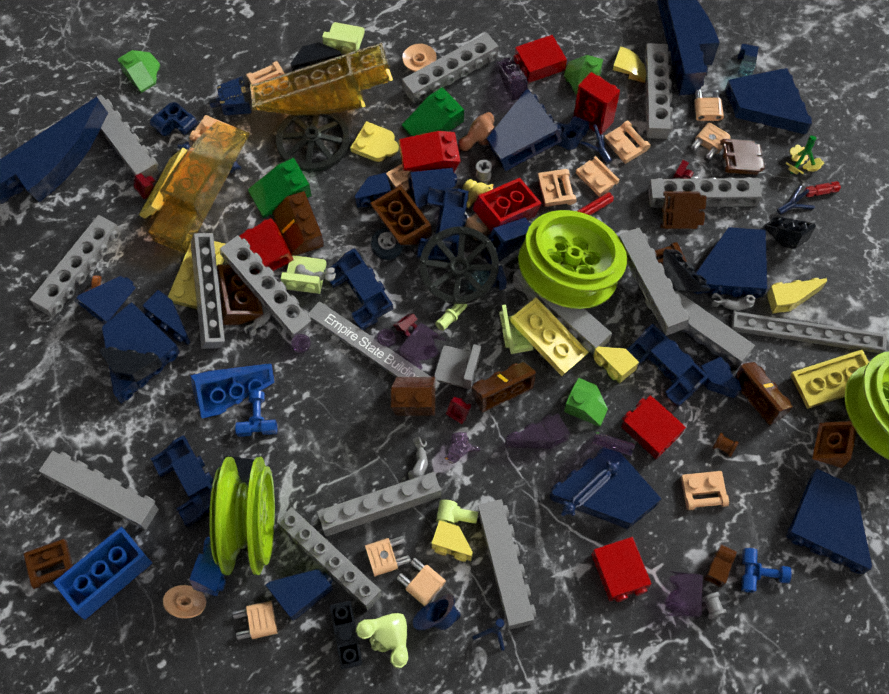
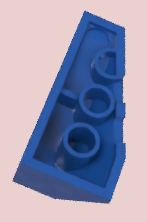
(225, 387)
(206, 574)

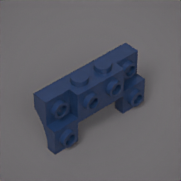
(451, 214)
(365, 287)
(671, 362)
(190, 471)

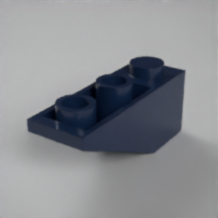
(163, 310)

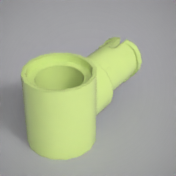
(451, 513)

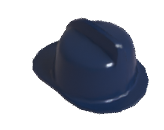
(437, 614)

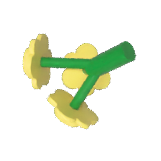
(799, 155)

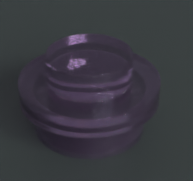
(386, 337)
(301, 343)

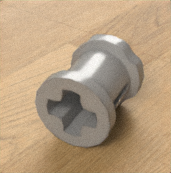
(483, 171)
(713, 605)

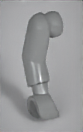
(300, 269)
(737, 305)
(258, 322)
(422, 463)

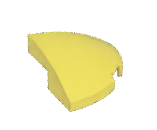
(629, 63)

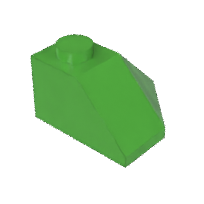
(140, 68)
(580, 68)
(586, 403)

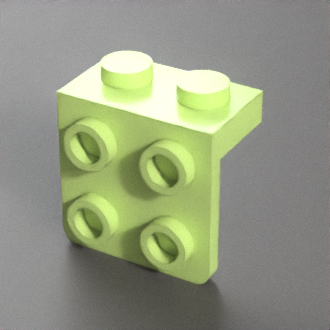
(344, 37)
(304, 282)
(512, 336)

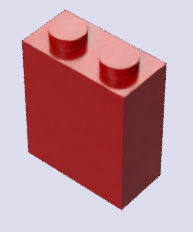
(540, 58)
(268, 244)
(652, 426)
(621, 569)

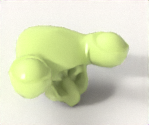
(387, 634)

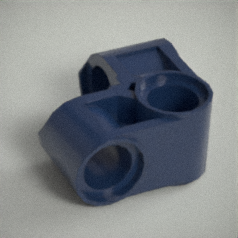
(173, 117)
(573, 132)

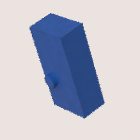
(102, 573)

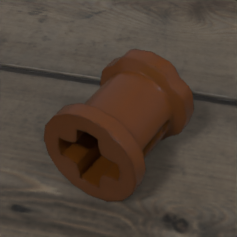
(725, 444)

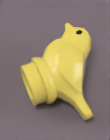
(474, 190)

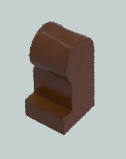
(720, 566)

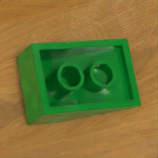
(435, 113)
(278, 184)

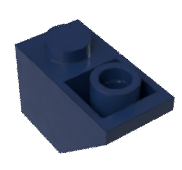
(372, 189)
(721, 378)

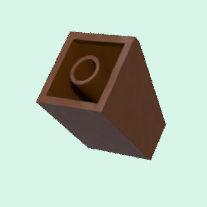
(413, 396)

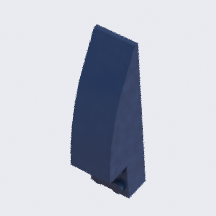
(690, 40)
(51, 155)

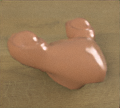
(478, 132)

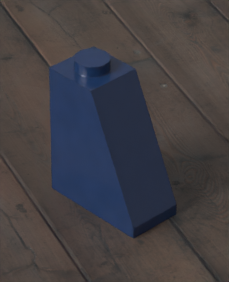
(421, 181)
(507, 238)
(106, 298)
(300, 591)

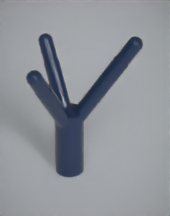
(601, 149)
(792, 203)
(495, 629)

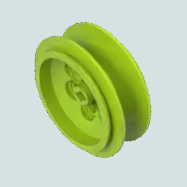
(572, 259)
(869, 403)
(242, 515)

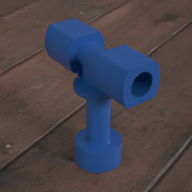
(256, 423)
(754, 571)

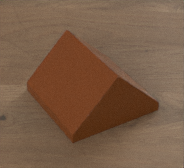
(834, 443)

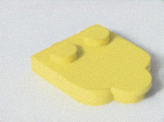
(375, 143)

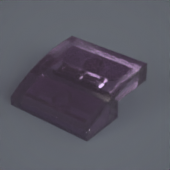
(613, 443)

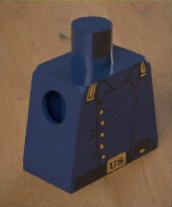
(232, 98)

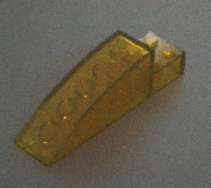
(325, 86)
(195, 185)

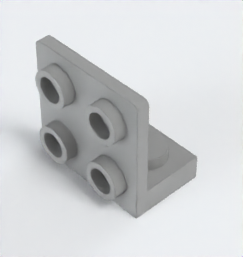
(458, 366)

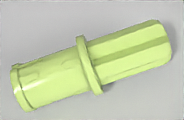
(450, 316)

